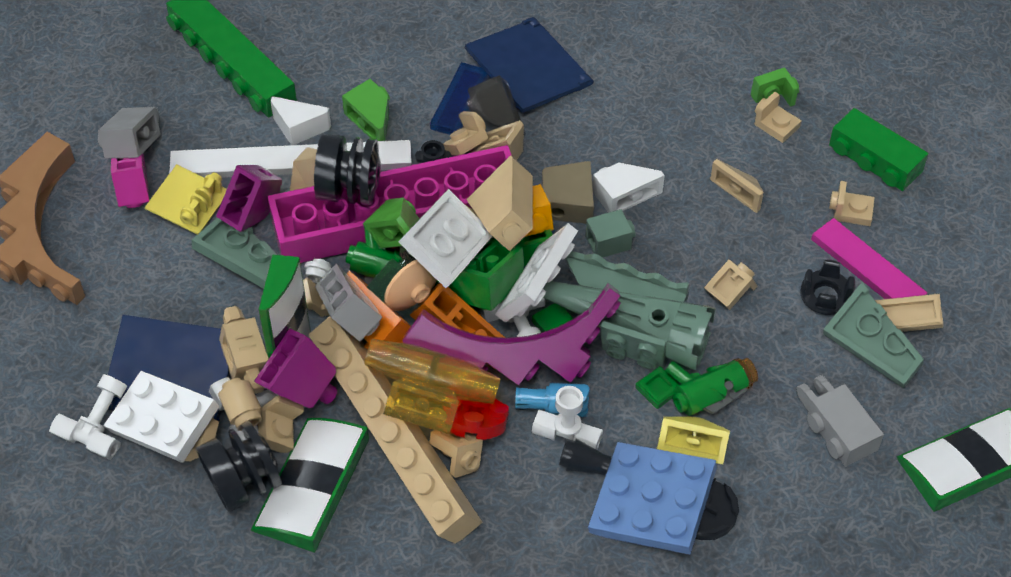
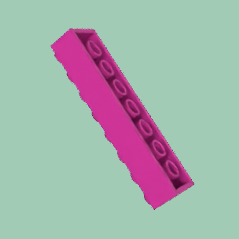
(328, 228)

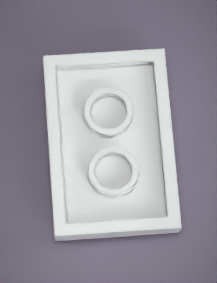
(446, 238)
(538, 271)
(161, 416)

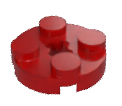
(480, 418)

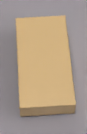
(914, 312)

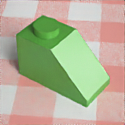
(368, 109)
(391, 222)

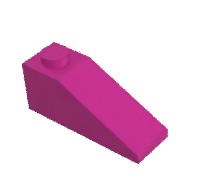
(130, 181)

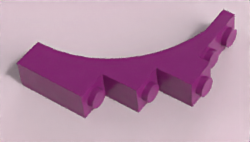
(517, 356)

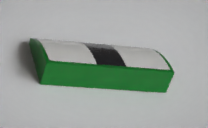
(283, 301)
(962, 461)
(312, 482)

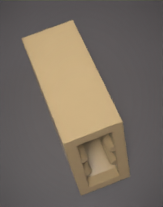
(505, 203)

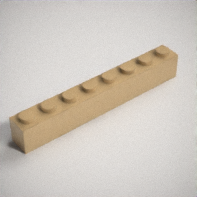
(400, 440)

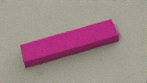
(865, 262)

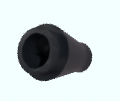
(583, 458)

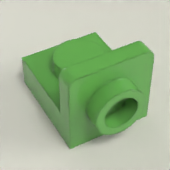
(775, 81)

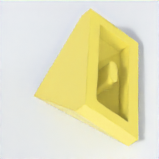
(694, 437)

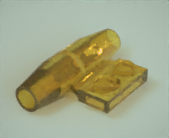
(428, 383)

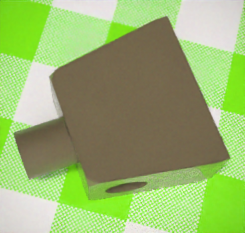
(569, 191)

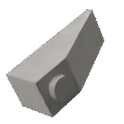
(348, 303)

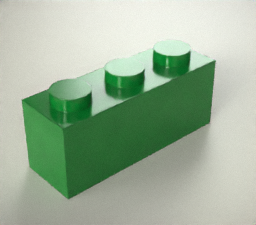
(878, 149)

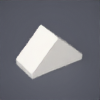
(299, 119)

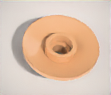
(409, 287)

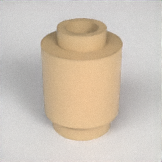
(240, 402)

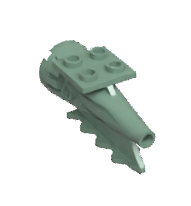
(652, 313)

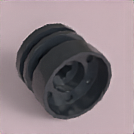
(350, 170)
(239, 466)

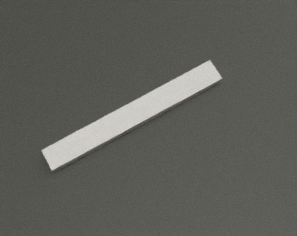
(274, 158)

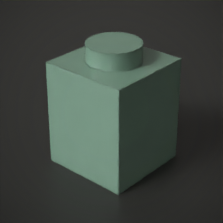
(609, 233)

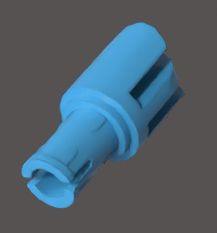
(545, 398)

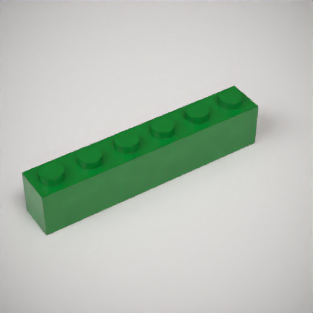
(230, 52)

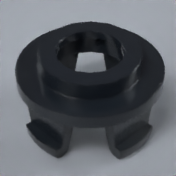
(828, 276)

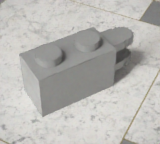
(129, 132)
(840, 420)

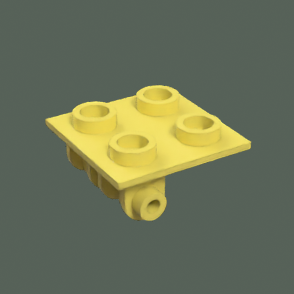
(188, 198)

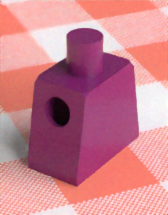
(247, 196)
(299, 371)

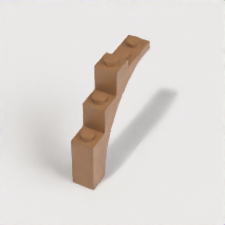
(26, 189)

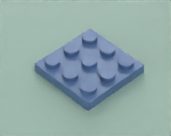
(653, 498)

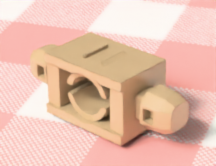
(242, 346)

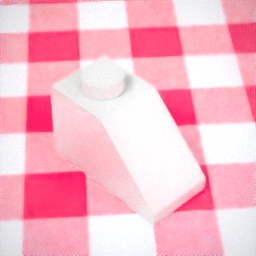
(626, 185)

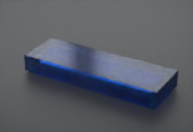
(455, 99)

